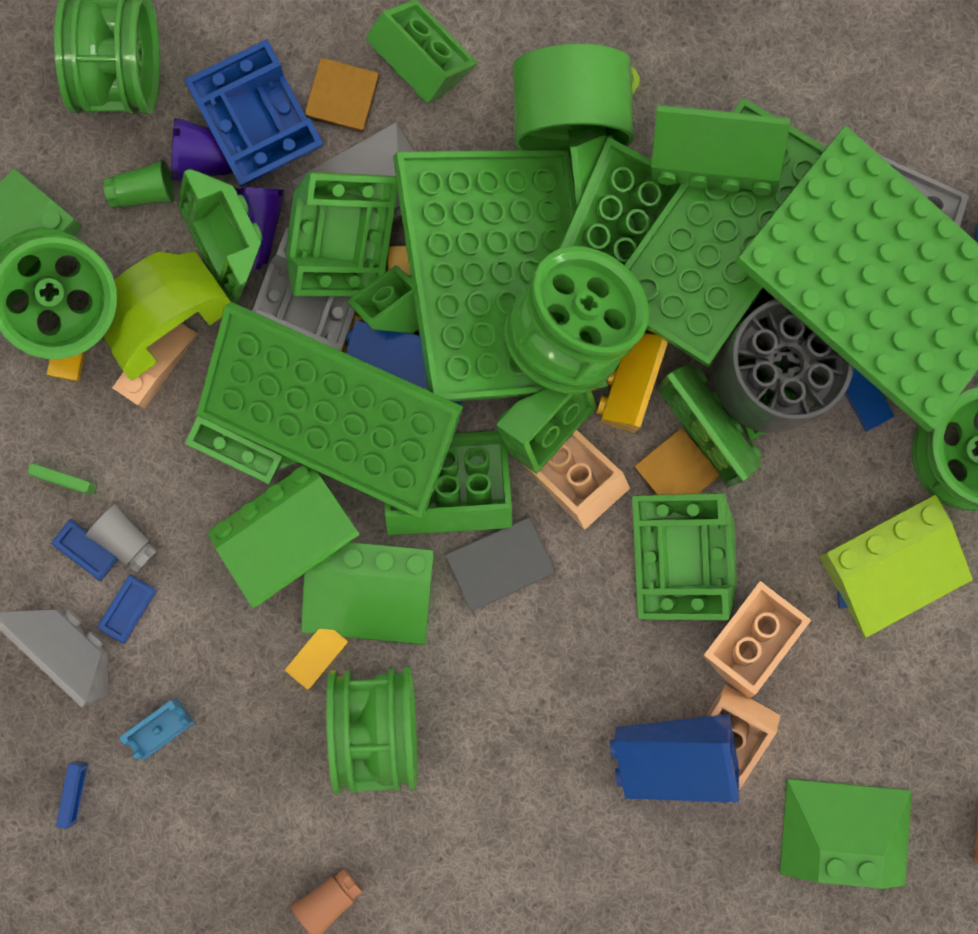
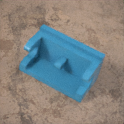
(157, 729)

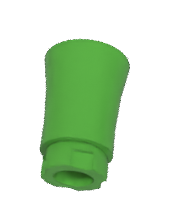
(140, 186)

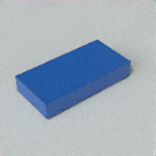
(867, 402)
(84, 551)
(127, 609)
(71, 794)

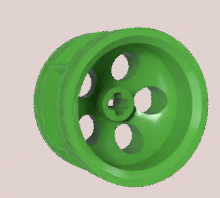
(107, 55)
(593, 296)
(76, 328)
(933, 454)
(372, 731)

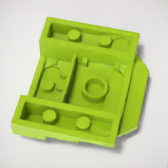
(154, 300)

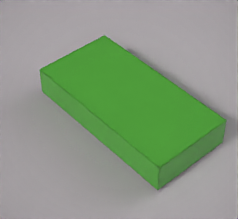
(61, 479)

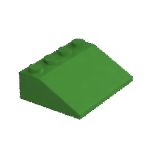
(719, 149)
(617, 203)
(26, 208)
(709, 424)
(469, 491)
(282, 534)
(370, 593)

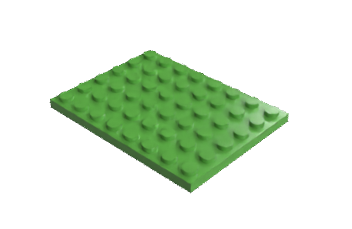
(472, 244)
(875, 276)

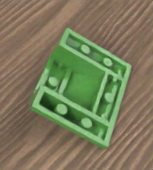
(220, 229)
(339, 232)
(684, 556)
(845, 834)

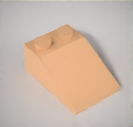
(582, 480)
(751, 726)

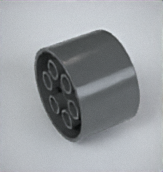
(741, 390)

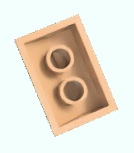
(756, 640)

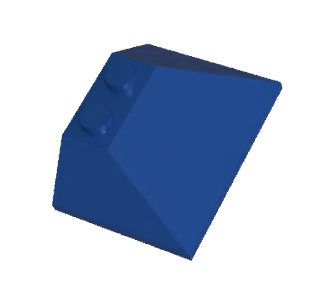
(253, 113)

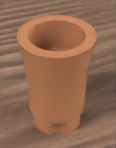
(326, 902)

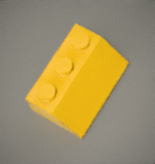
(632, 384)

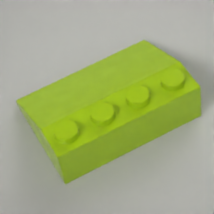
(898, 566)

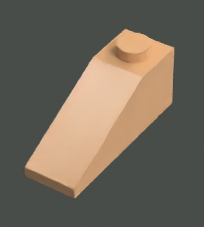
(167, 352)

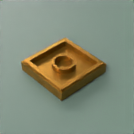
(342, 95)
(677, 467)

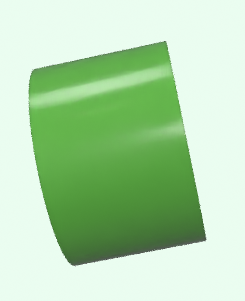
(571, 90)

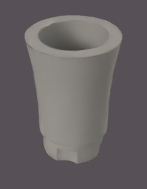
(122, 539)

